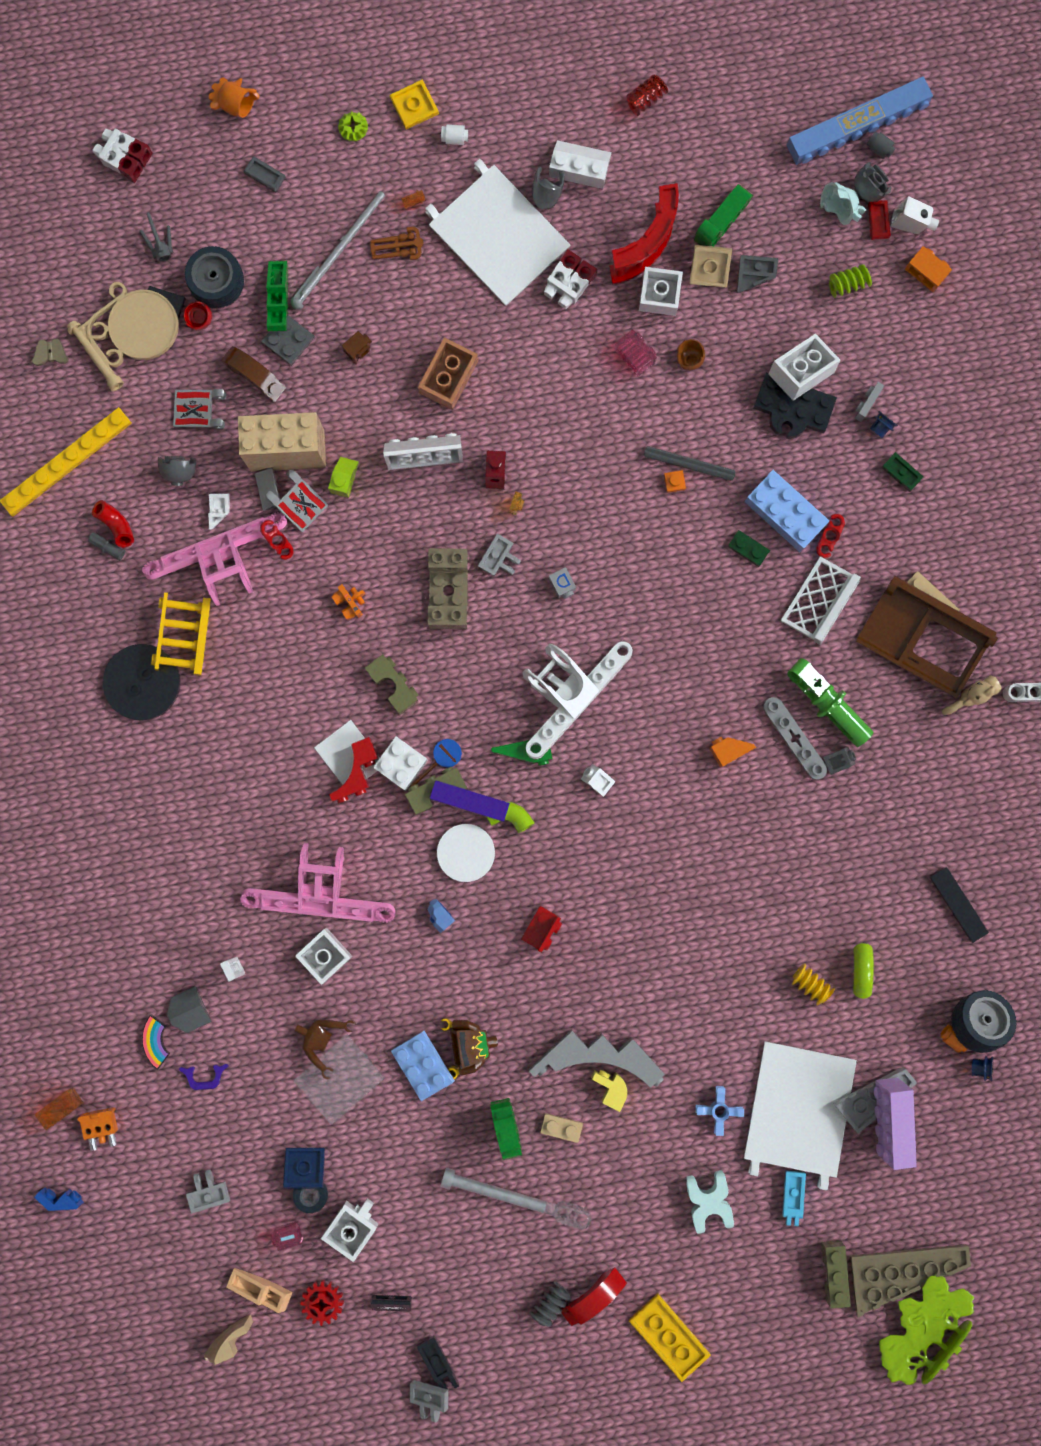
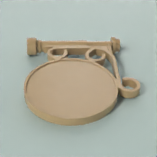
(139, 325)

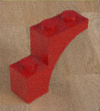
(364, 755)

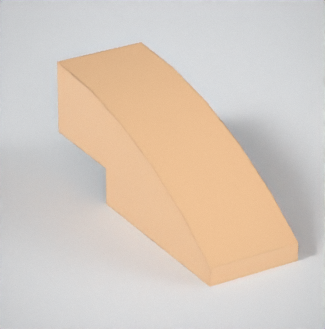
(259, 1290)

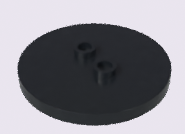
(136, 687)

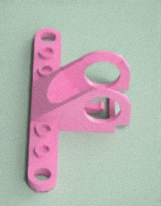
(215, 551)
(318, 899)

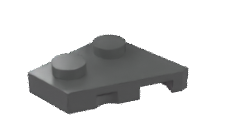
(755, 271)

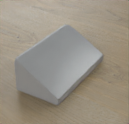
(266, 482)

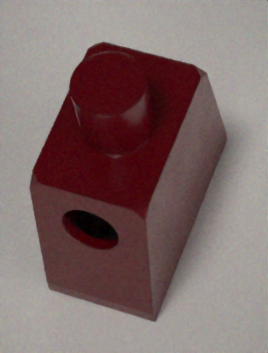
(495, 469)

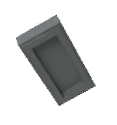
(264, 174)

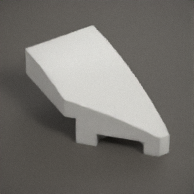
(219, 508)

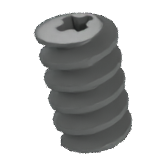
(552, 1305)

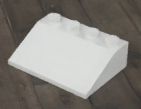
(423, 451)

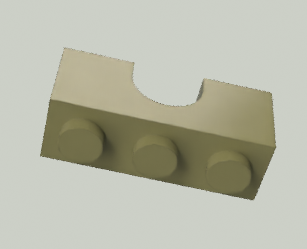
(382, 670)
(420, 796)
(837, 1274)

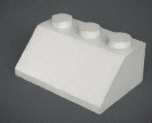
(580, 164)

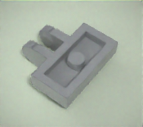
(496, 555)
(208, 1196)
(428, 1398)

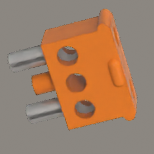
(99, 1118)

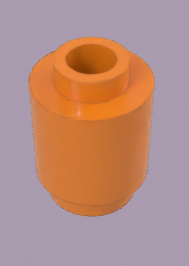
(949, 1037)

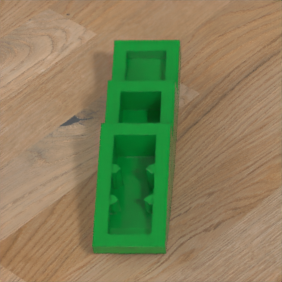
(277, 295)

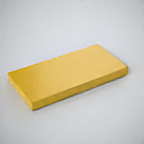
(669, 1337)

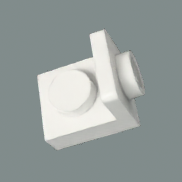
(597, 779)

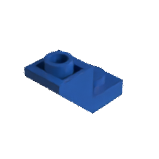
(68, 1201)

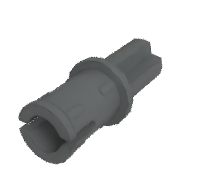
(106, 546)

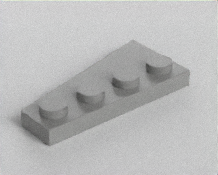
(860, 1105)

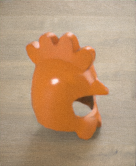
(230, 97)

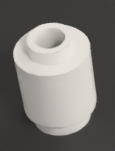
(454, 134)

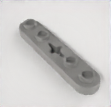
(806, 753)

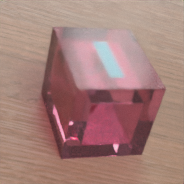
(287, 1236)

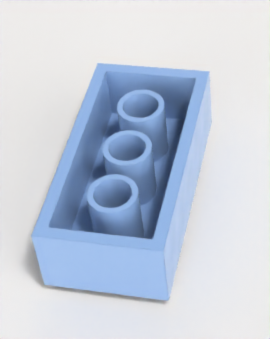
(786, 511)

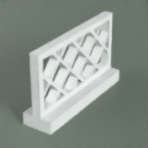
(835, 608)

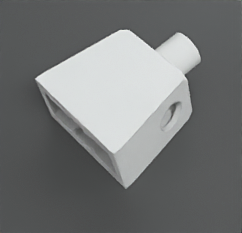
(913, 216)

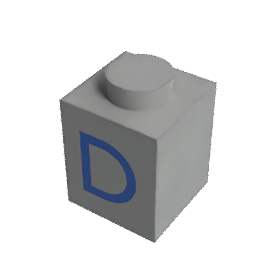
(562, 583)

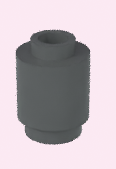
(881, 145)

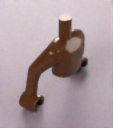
(317, 1039)

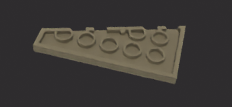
(896, 1274)

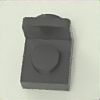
(840, 760)

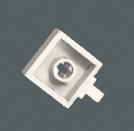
(351, 1217)

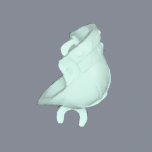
(841, 201)

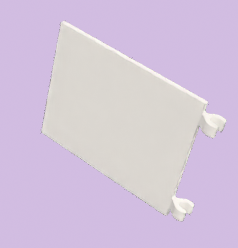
(498, 234)
(795, 1112)

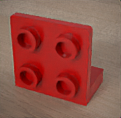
(541, 929)

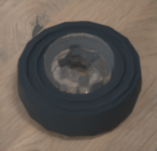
(313, 1205)

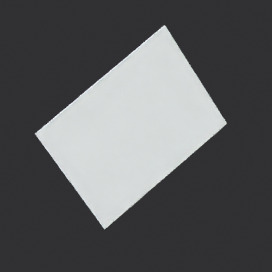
(338, 752)

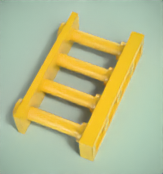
(199, 627)

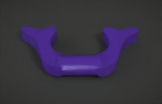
(204, 1085)

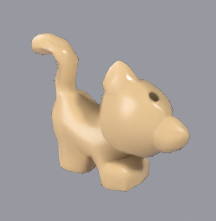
(977, 694)

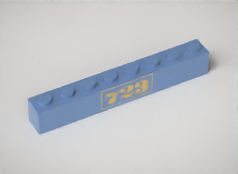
(859, 120)

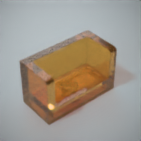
(59, 1108)

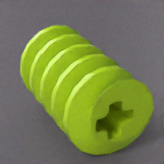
(849, 279)

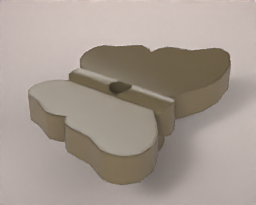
(42, 354)

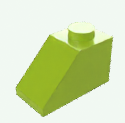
(343, 477)

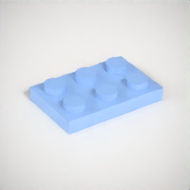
(422, 1065)

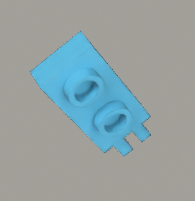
(793, 1196)

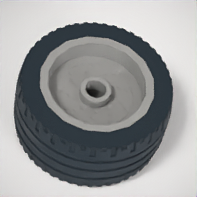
(983, 1021)

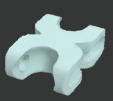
(709, 1201)

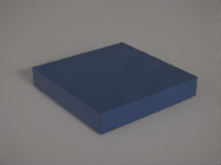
(304, 1168)

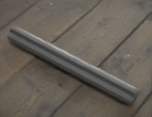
(689, 463)

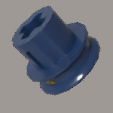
(882, 425)
(983, 1068)

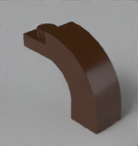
(254, 372)

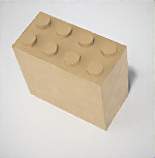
(282, 441)

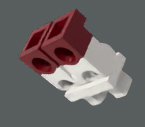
(123, 154)
(570, 279)

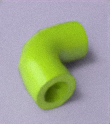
(517, 816)
(863, 970)

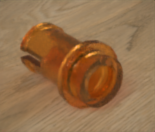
(413, 199)

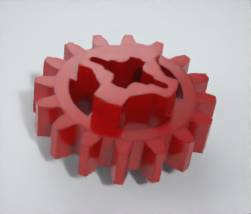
(330, 1302)

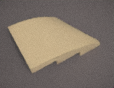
(224, 1345)

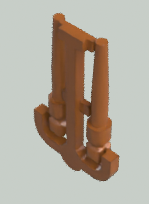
(414, 255)

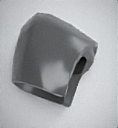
(546, 193)

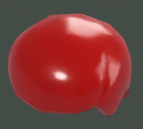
(197, 315)

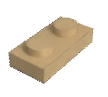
(561, 1127)

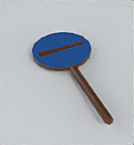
(446, 753)

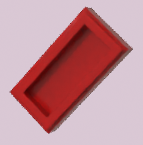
(879, 220)

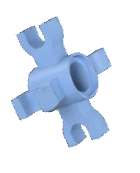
(719, 1119)

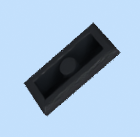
(391, 1303)

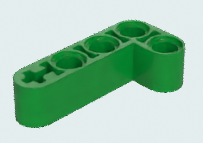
(714, 228)

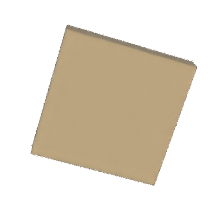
(710, 266)

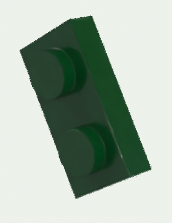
(902, 472)
(748, 548)

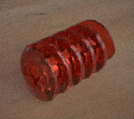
(645, 92)

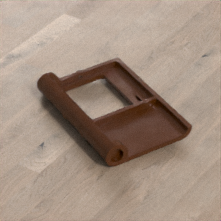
(900, 622)

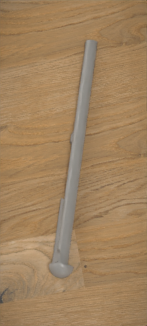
(318, 273)

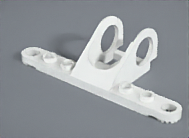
(573, 694)

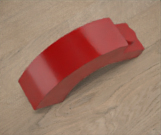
(595, 1299)

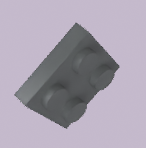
(289, 343)

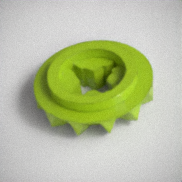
(360, 128)

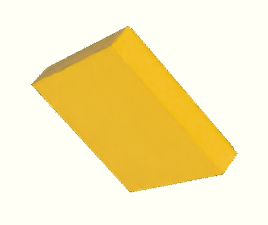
(414, 104)

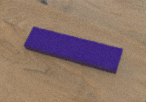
(469, 801)

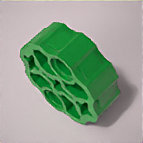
(506, 1129)

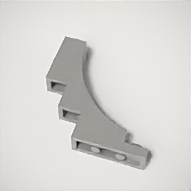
(572, 1051)

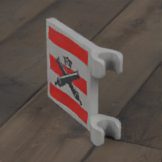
(194, 409)
(300, 503)

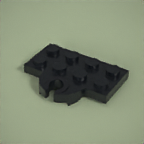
(807, 411)

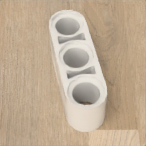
(1023, 692)

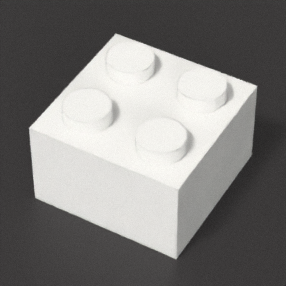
(660, 291)
(400, 763)
(323, 956)

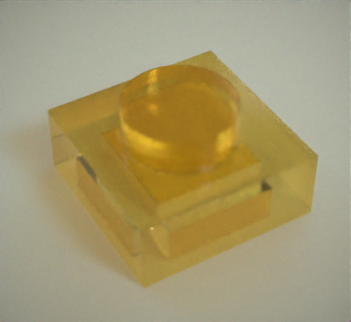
(516, 504)

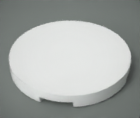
(466, 852)

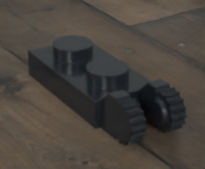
(437, 1362)

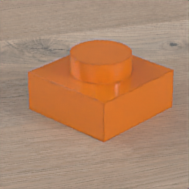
(674, 481)

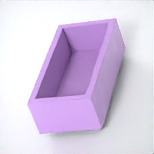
(895, 1123)

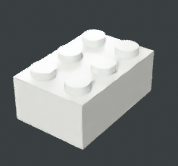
(804, 367)

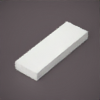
(232, 968)

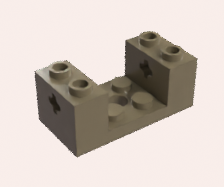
(446, 569)

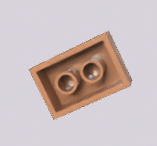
(448, 373)

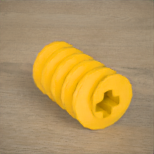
(812, 985)

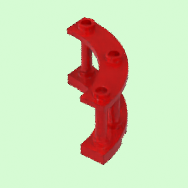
(643, 253)

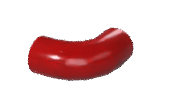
(115, 522)

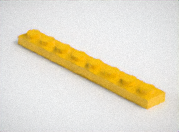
(65, 462)

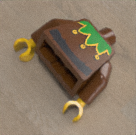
(469, 1046)

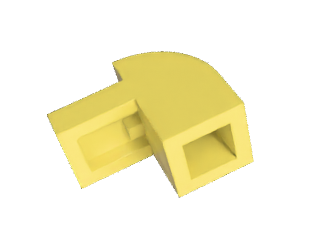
(616, 1089)

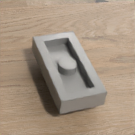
(864, 407)

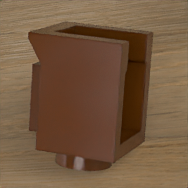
(357, 346)

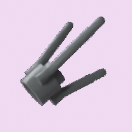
(161, 251)

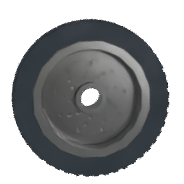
(214, 277)

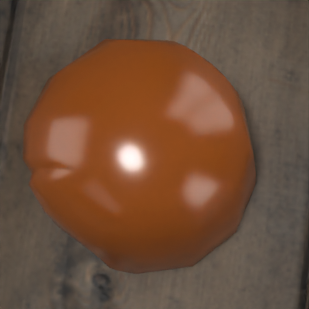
(690, 354)

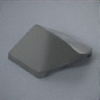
(188, 1011)

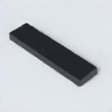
(959, 904)

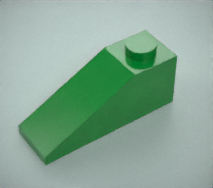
(518, 752)

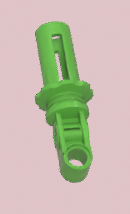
(829, 702)

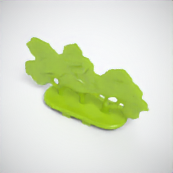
(926, 1326)

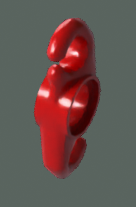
(830, 527)
(275, 532)

